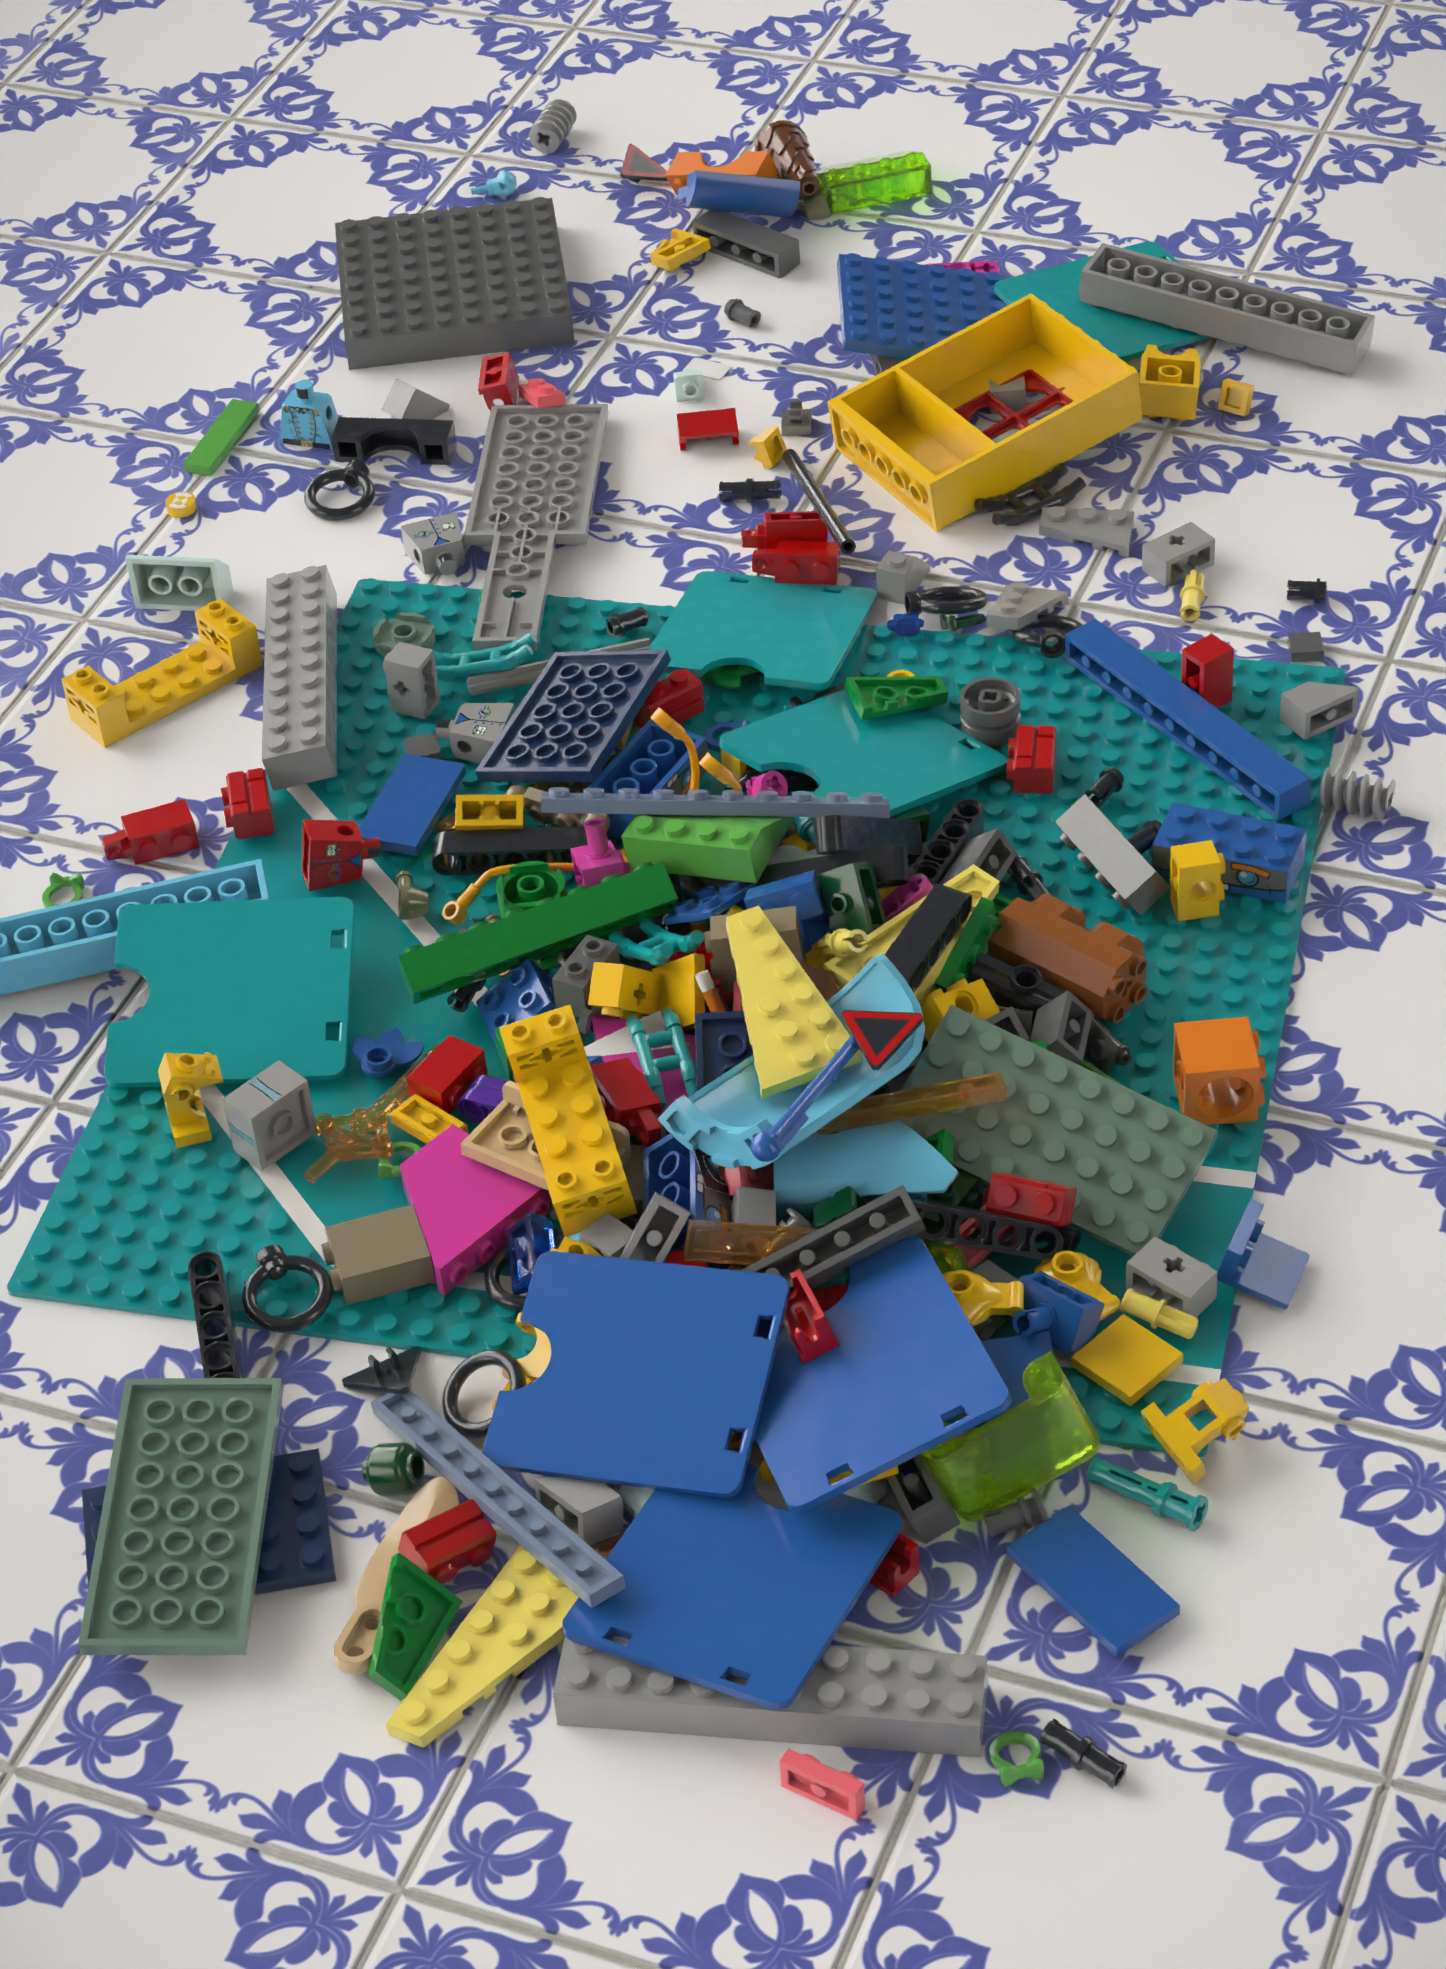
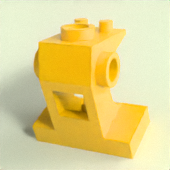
(180, 1082)
(1180, 1436)

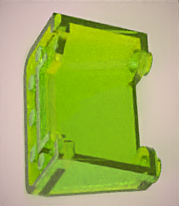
(1018, 1447)

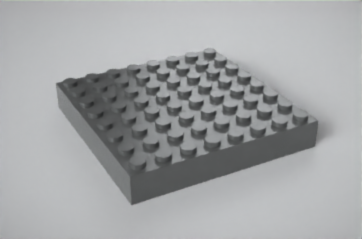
(452, 283)

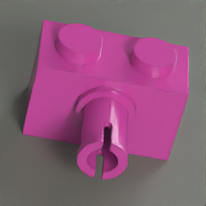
(597, 858)

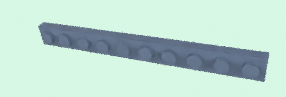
(701, 803)
(500, 1497)

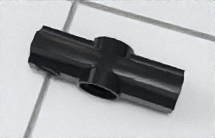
(1020, 984)

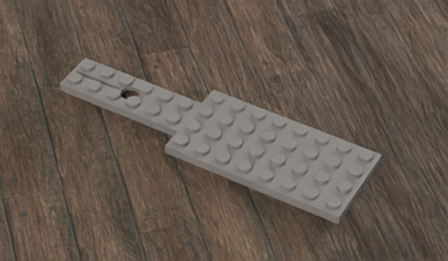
(527, 497)

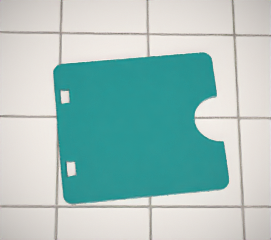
(1117, 332)
(782, 629)
(900, 755)
(235, 983)

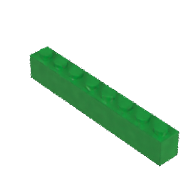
(536, 932)

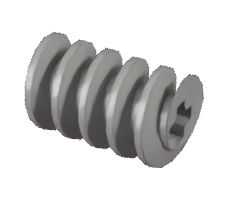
(552, 126)
(1356, 794)

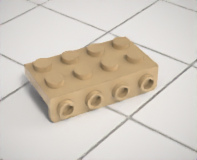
(507, 1141)

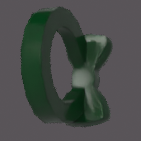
(954, 624)

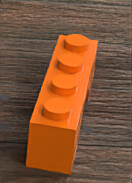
(749, 163)

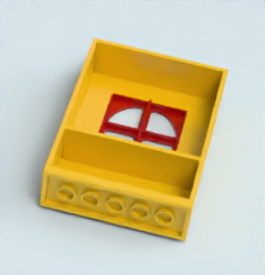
(914, 418)

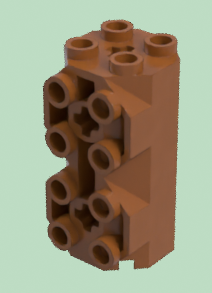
(1094, 963)

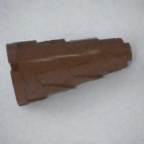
(791, 154)

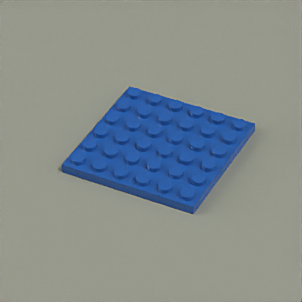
(908, 305)

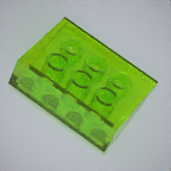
(875, 180)

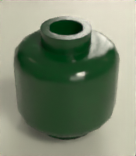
(393, 1469)

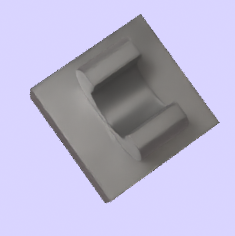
(796, 420)

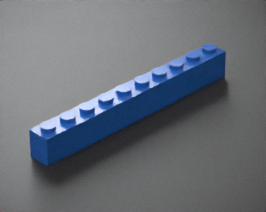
(1188, 719)

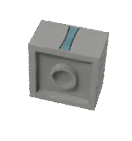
(270, 1115)

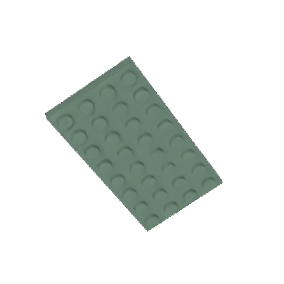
(1064, 1128)
(183, 1517)

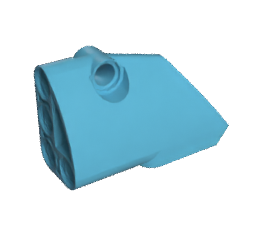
(865, 1158)

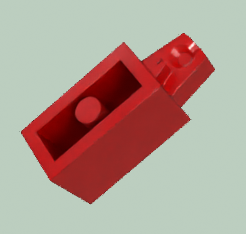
(785, 526)
(799, 562)
(153, 834)
(628, 1099)

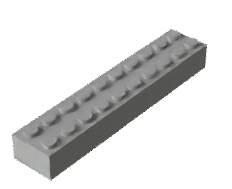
(1227, 308)
(300, 678)
(848, 1701)

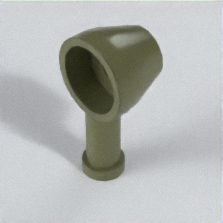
(816, 207)
(411, 900)

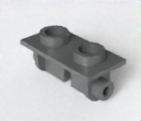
(1104, 1049)

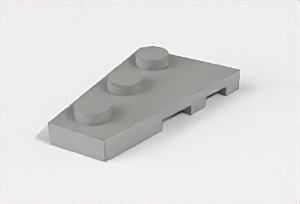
(1098, 527)
(1020, 605)

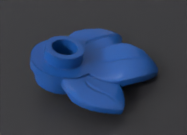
(385, 1053)

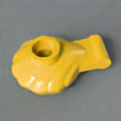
(1082, 1274)
(981, 1298)

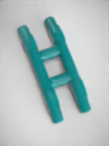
(505, 658)
(659, 945)
(653, 1067)

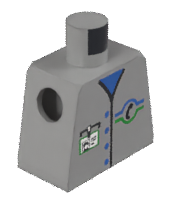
(435, 544)
(475, 729)

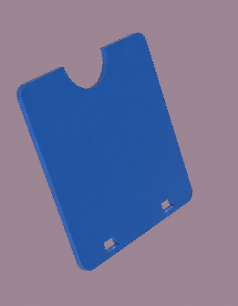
(642, 1374)
(887, 1387)
(736, 1588)

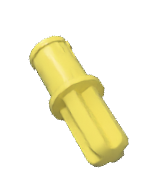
(1192, 596)
(843, 942)
(1159, 1314)

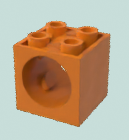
(1218, 1070)

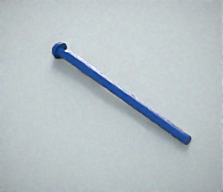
(769, 1145)

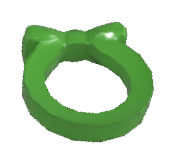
(57, 882)
(385, 1169)
(1008, 1772)

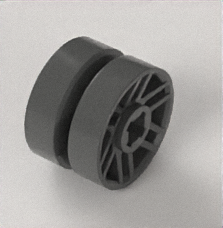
(990, 710)

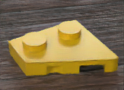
(680, 249)

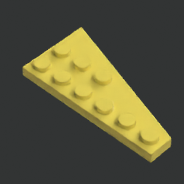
(971, 881)
(783, 1010)
(500, 1636)

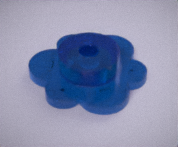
(905, 624)

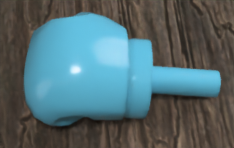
(502, 185)

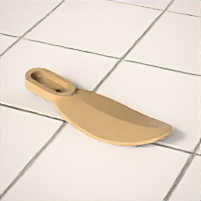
(356, 1641)

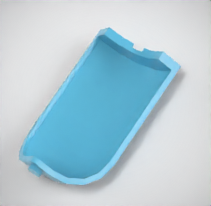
(730, 1110)

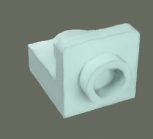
(689, 385)

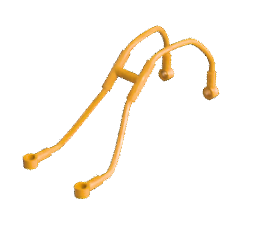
(456, 911)

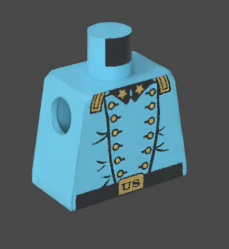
(308, 417)

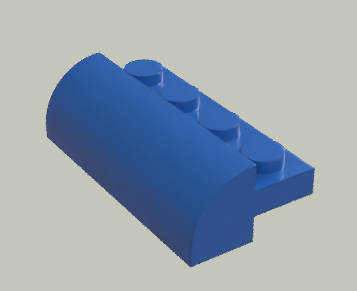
(740, 194)

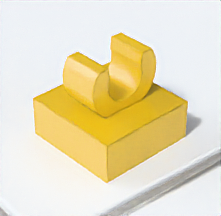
(1235, 397)
(769, 447)

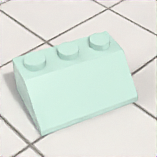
(177, 582)

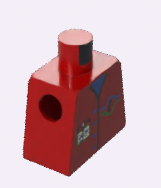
(334, 852)

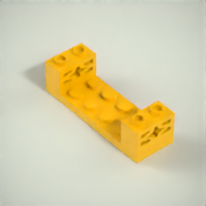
(112, 712)
(567, 1119)

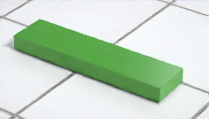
(221, 437)

